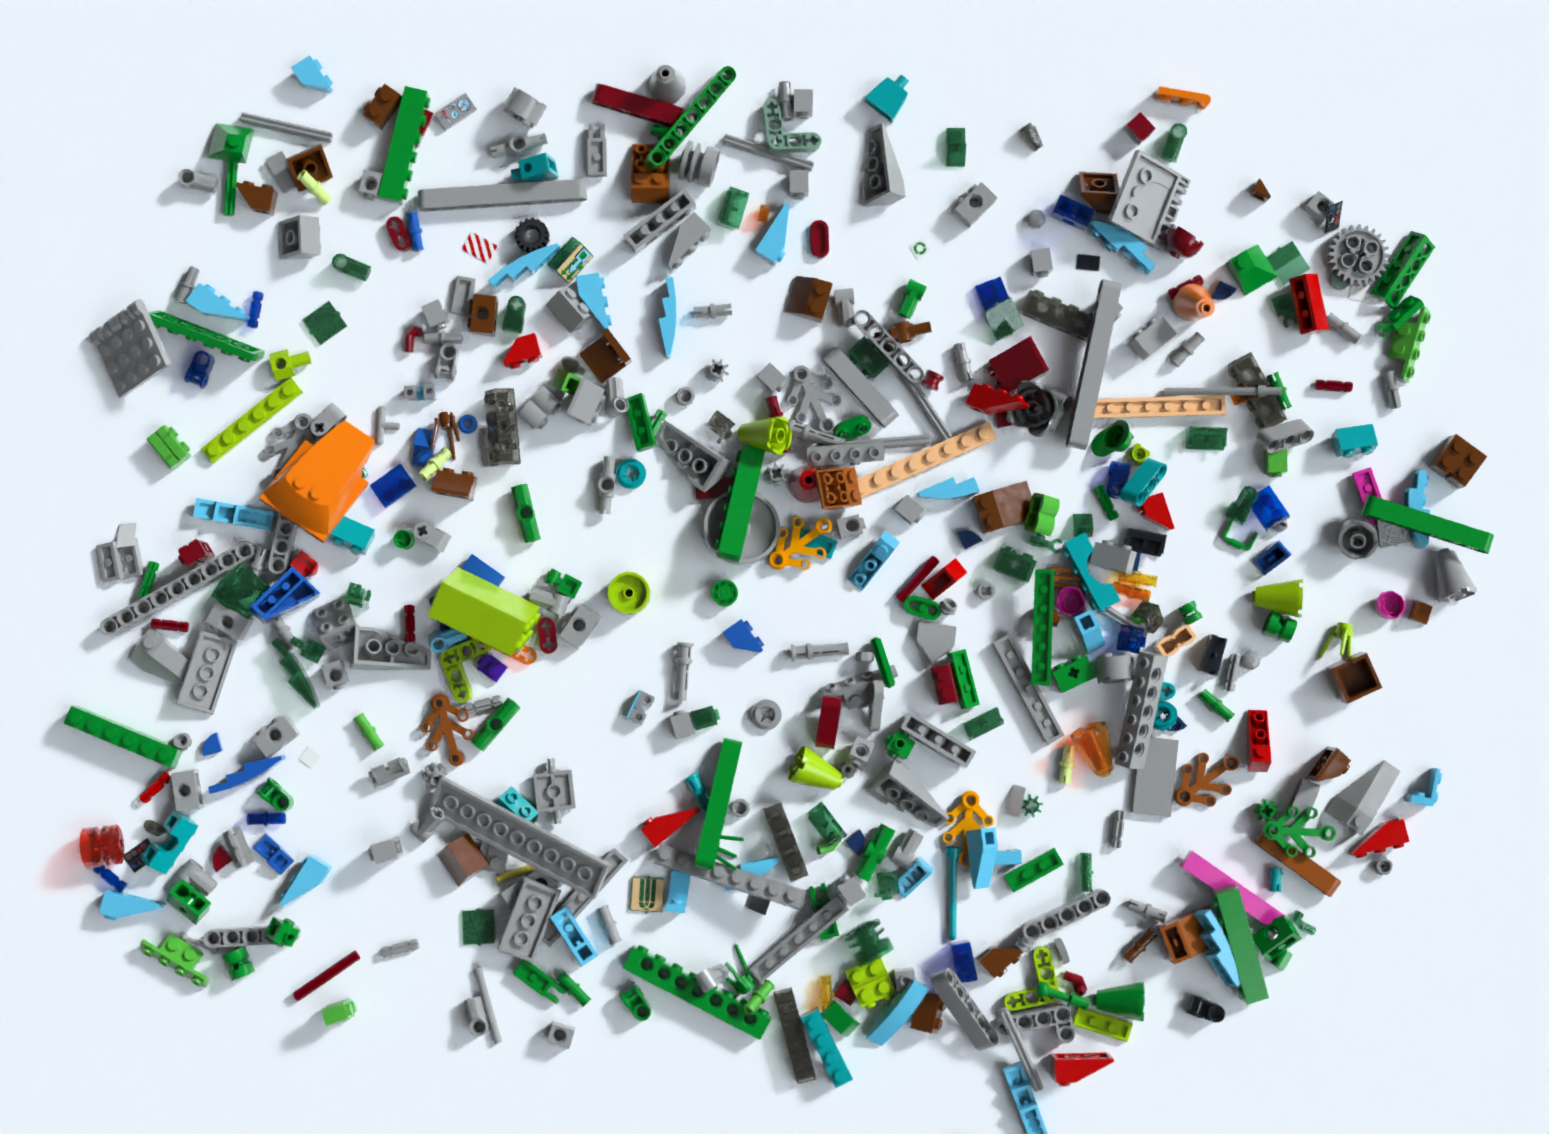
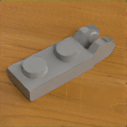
(597, 153)

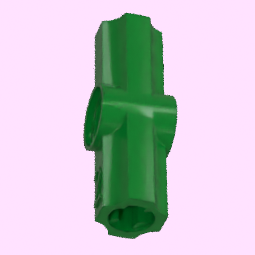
(528, 525)
(487, 733)
(874, 852)

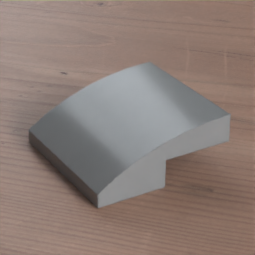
(119, 562)

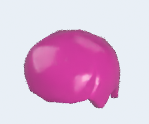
(1070, 601)
(1390, 605)

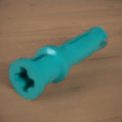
(698, 790)

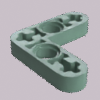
(783, 138)

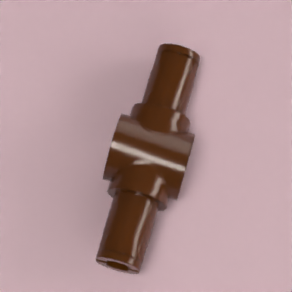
(905, 331)

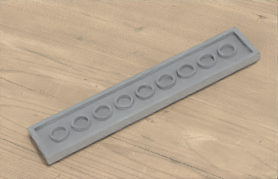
(520, 838)

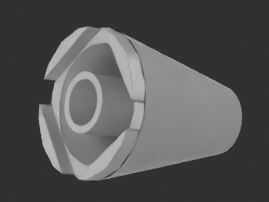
(667, 84)
(1452, 577)

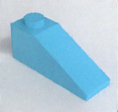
(773, 243)
(122, 904)
(574, 937)

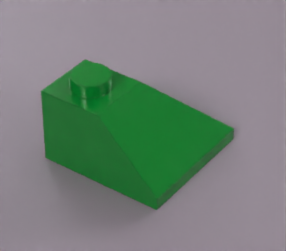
(231, 143)
(1251, 269)

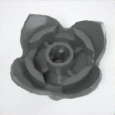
(1036, 421)

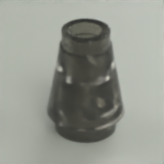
(1031, 136)

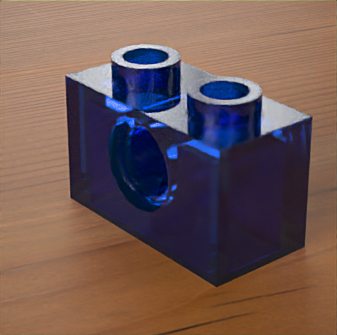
(1072, 213)
(963, 961)

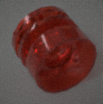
(101, 846)

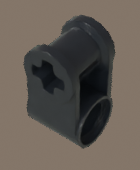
(1202, 1008)

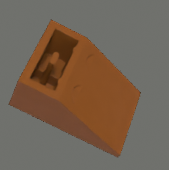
(649, 184)
(838, 488)
(1182, 937)

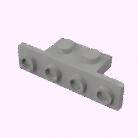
(845, 453)
(855, 689)

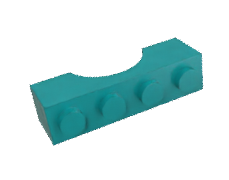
(1101, 595)
(826, 1047)

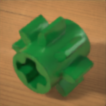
(1270, 814)

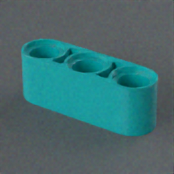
(1143, 482)

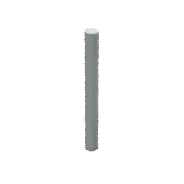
(488, 1005)

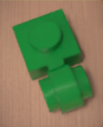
(568, 585)

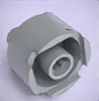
(524, 106)
(1357, 548)
(1114, 668)

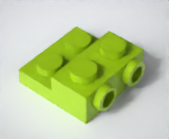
(870, 983)

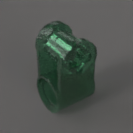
(513, 318)

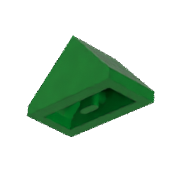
(840, 1019)

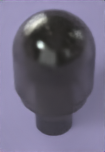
(571, 365)

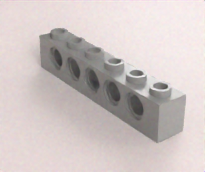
(1141, 710)

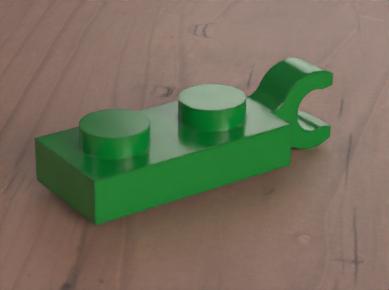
(1399, 315)

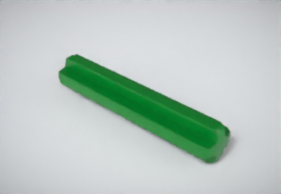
(230, 188)
(882, 662)

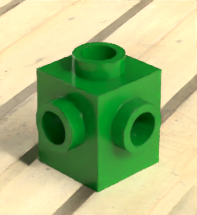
(905, 744)
(282, 932)

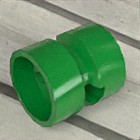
(1278, 626)
(238, 970)

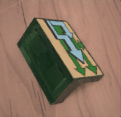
(570, 259)

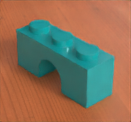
(162, 856)

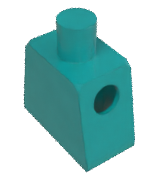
(888, 97)
(536, 169)

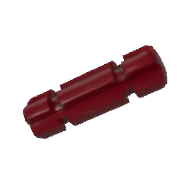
(1196, 280)
(1332, 385)
(409, 623)
(169, 625)

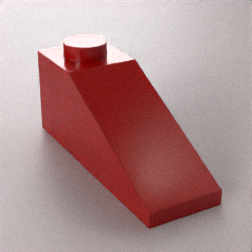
(663, 826)

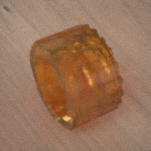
(763, 213)

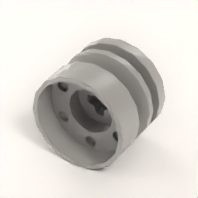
(699, 163)

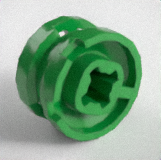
(724, 592)

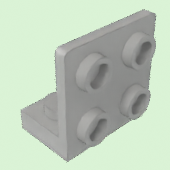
(335, 623)

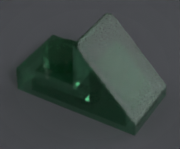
(955, 147)

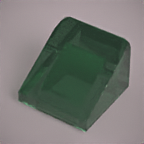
(1082, 524)

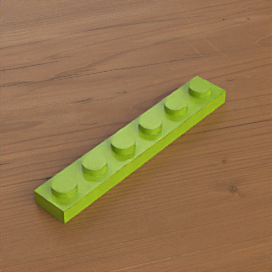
(252, 420)

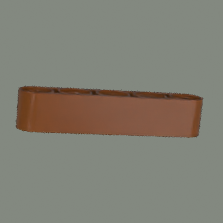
(1301, 865)

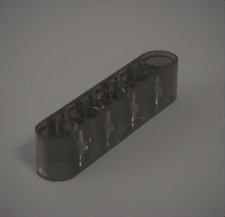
(794, 1035)

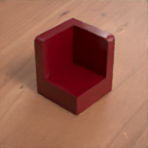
(1141, 128)

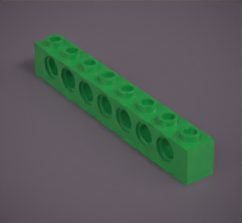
(633, 965)

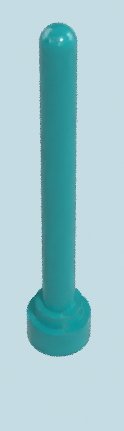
(953, 855)

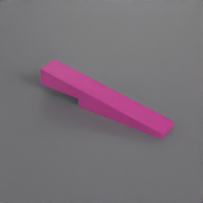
(1217, 879)

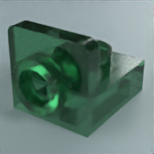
(887, 885)

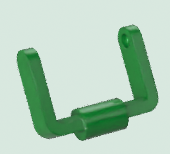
(1236, 544)

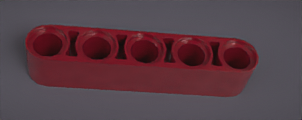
(636, 105)

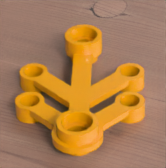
(797, 545)
(968, 822)

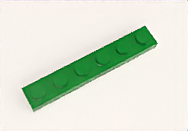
(1042, 627)

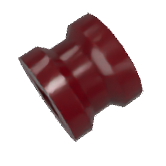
(932, 380)

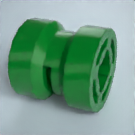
(401, 537)
(1187, 609)

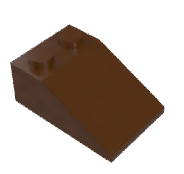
(1003, 506)

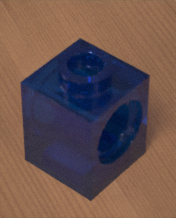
(1126, 644)

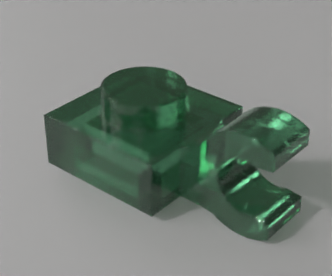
(1039, 541)
(310, 650)

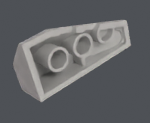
(882, 173)
(696, 460)
(382, 651)
(160, 657)

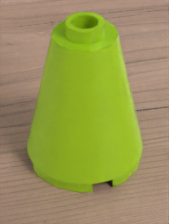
(767, 434)
(1280, 597)
(814, 771)

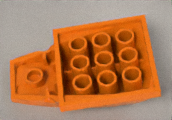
(321, 480)

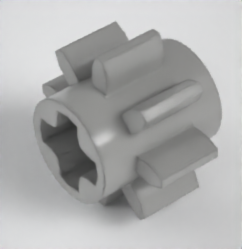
(712, 369)
(782, 473)
(434, 773)

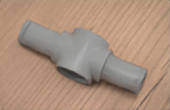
(508, 147)
(607, 495)

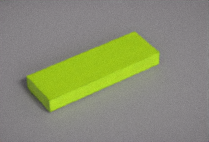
(1102, 1024)

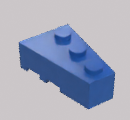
(284, 596)

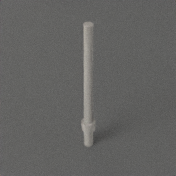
(1261, 391)

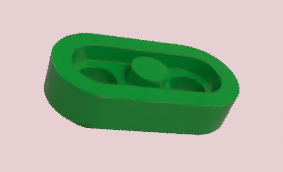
(852, 427)
(922, 607)

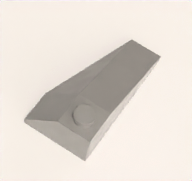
(901, 788)
(1362, 800)

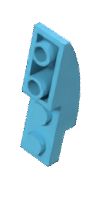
(1117, 238)
(1415, 499)

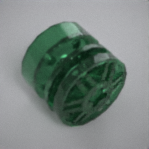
(868, 941)

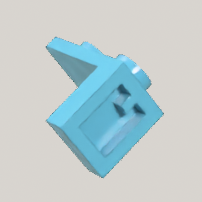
(1431, 795)
(678, 892)

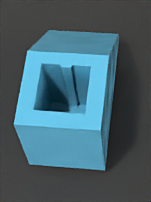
(310, 75)
(1089, 630)

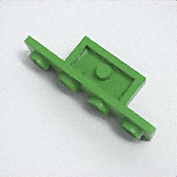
(1407, 341)
(178, 956)

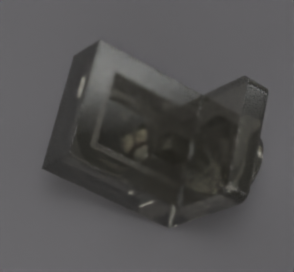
(721, 426)
(1150, 614)

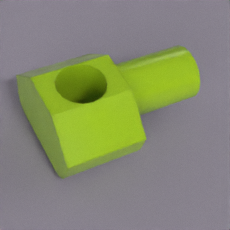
(292, 362)

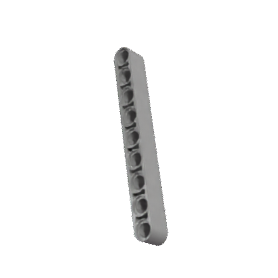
(502, 195)
(1093, 364)
(169, 589)

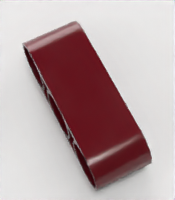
(828, 722)

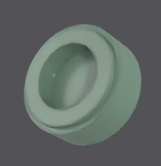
(1336, 282)

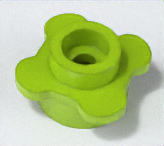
(1138, 449)

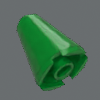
(1122, 1000)

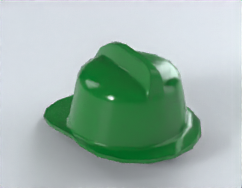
(1113, 438)

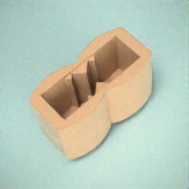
(1178, 638)

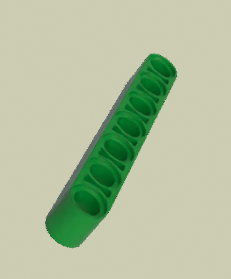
(696, 111)
(1427, 524)
(718, 804)

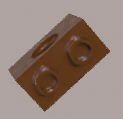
(488, 325)

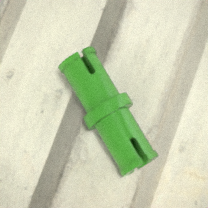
(368, 731)
(758, 997)

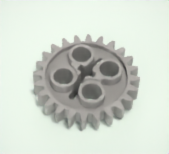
(1374, 261)

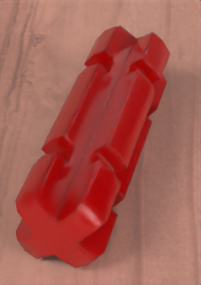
(155, 787)

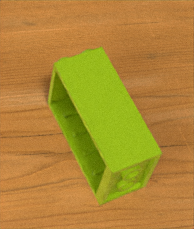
(484, 611)

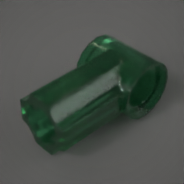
(1173, 144)
(353, 267)
(1240, 509)

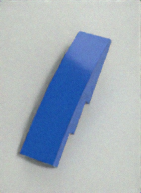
(251, 771)

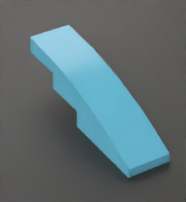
(531, 262)
(669, 323)
(233, 514)
(1220, 953)
(898, 1012)
(1024, 1099)

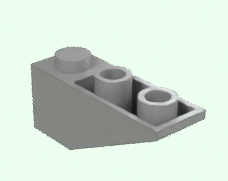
(689, 235)

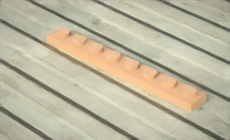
(1159, 406)
(926, 459)

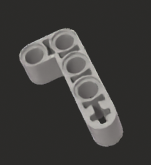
(1033, 1023)

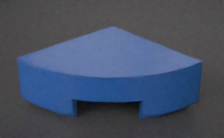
(212, 745)

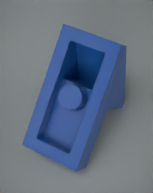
(422, 447)

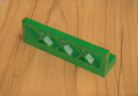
(1402, 266)

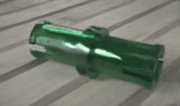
(1086, 872)

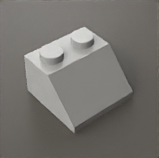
(299, 237)
(587, 402)

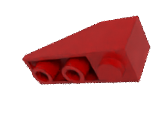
(990, 401)
(1258, 741)
(1382, 836)

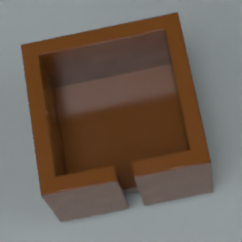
(1459, 459)
(1354, 677)

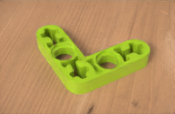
(456, 664)
(1051, 981)

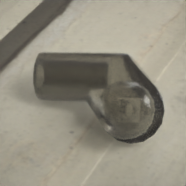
(154, 828)

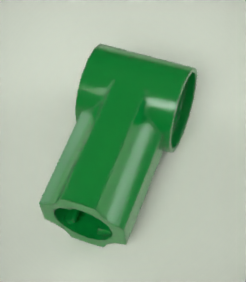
(912, 295)

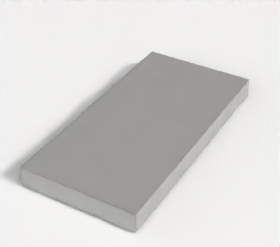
(206, 672)
(1156, 781)
(528, 919)

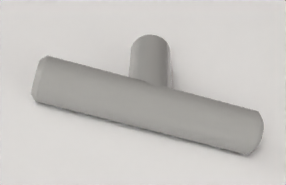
(382, 425)

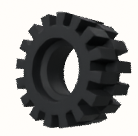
(524, 227)

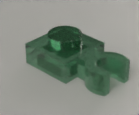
(1285, 306)

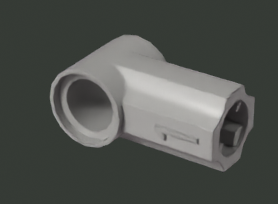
(199, 181)
(844, 302)
(616, 402)
(1064, 403)
(553, 602)
(426, 826)
(906, 851)
(193, 874)
(712, 976)
(476, 1013)

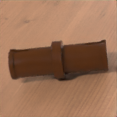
(1139, 945)

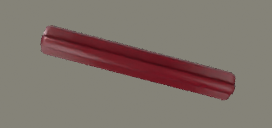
(326, 975)

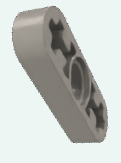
(875, 705)

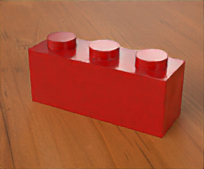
(1309, 304)

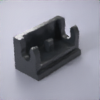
(1145, 542)
(1212, 655)

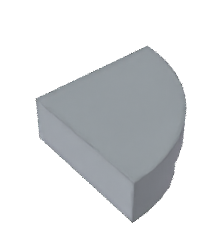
(1062, 950)

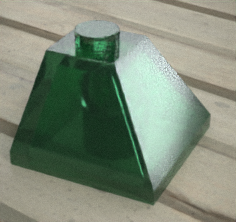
(240, 589)

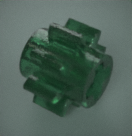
(1035, 808)

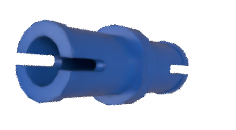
(414, 231)

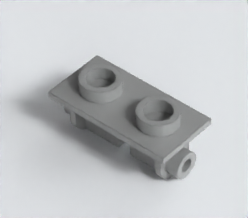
(396, 769)
(238, 847)

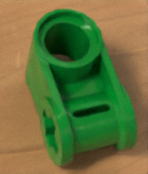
(273, 792)
(636, 1001)

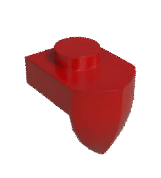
(304, 564)

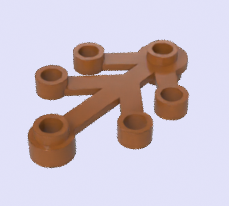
(446, 726)
(1203, 781)

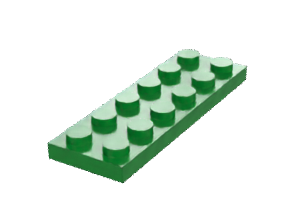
(209, 338)

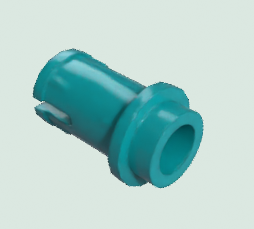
(1275, 879)

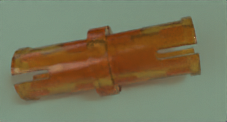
(1131, 591)

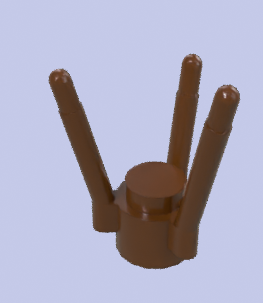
(446, 421)

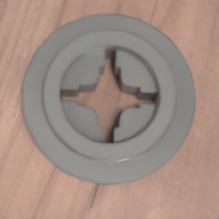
(766, 724)

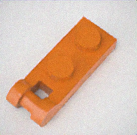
(1184, 97)

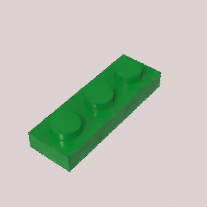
(640, 423)
(963, 679)
(1033, 869)

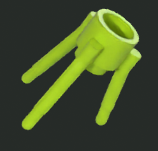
(1343, 632)

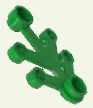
(1295, 831)

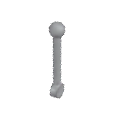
(184, 937)

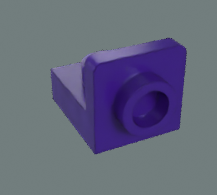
(491, 667)

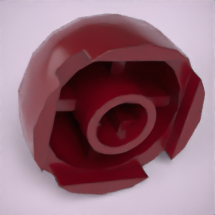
(1182, 243)

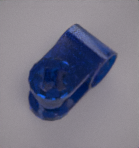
(199, 370)
(1117, 475)

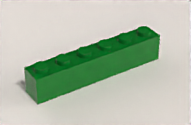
(403, 145)
(740, 503)
(123, 736)
(1240, 940)

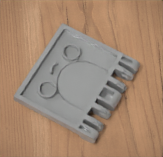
(1147, 199)
(130, 348)

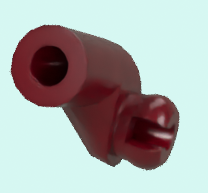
(410, 336)
(1077, 981)

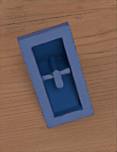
(1271, 557)

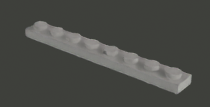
(737, 880)

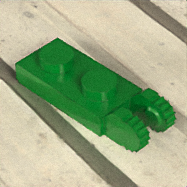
(831, 931)
(538, 980)

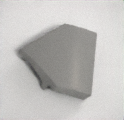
(935, 639)

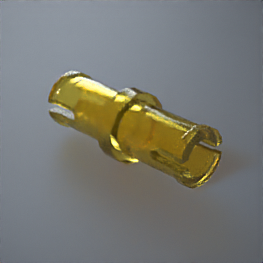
(1138, 578)
(826, 990)

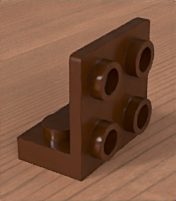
(605, 357)

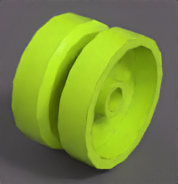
(624, 582)

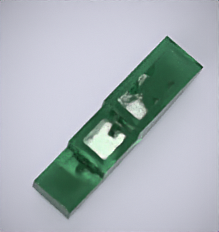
(299, 679)

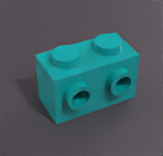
(1354, 440)
(353, 536)

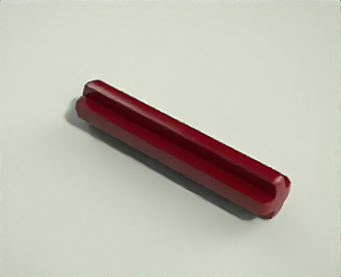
(915, 581)

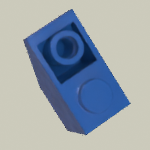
(741, 637)

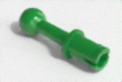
(1043, 989)

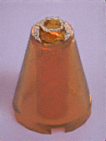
(1095, 747)

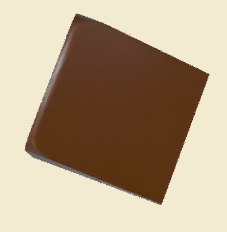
(1260, 191)
(1420, 612)

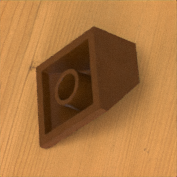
(1099, 190)
(1330, 765)

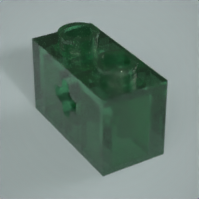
(878, 361)
(1022, 572)

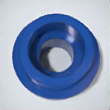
(463, 420)

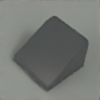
(758, 905)

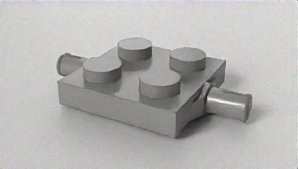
(554, 791)

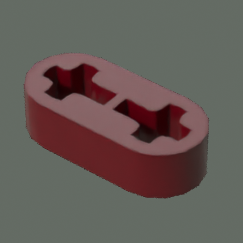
(395, 236)
(552, 635)

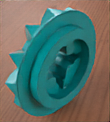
(622, 470)
(1171, 717)

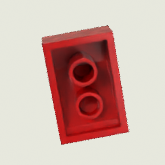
(1073, 1067)

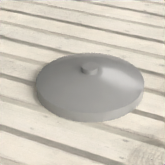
(761, 532)

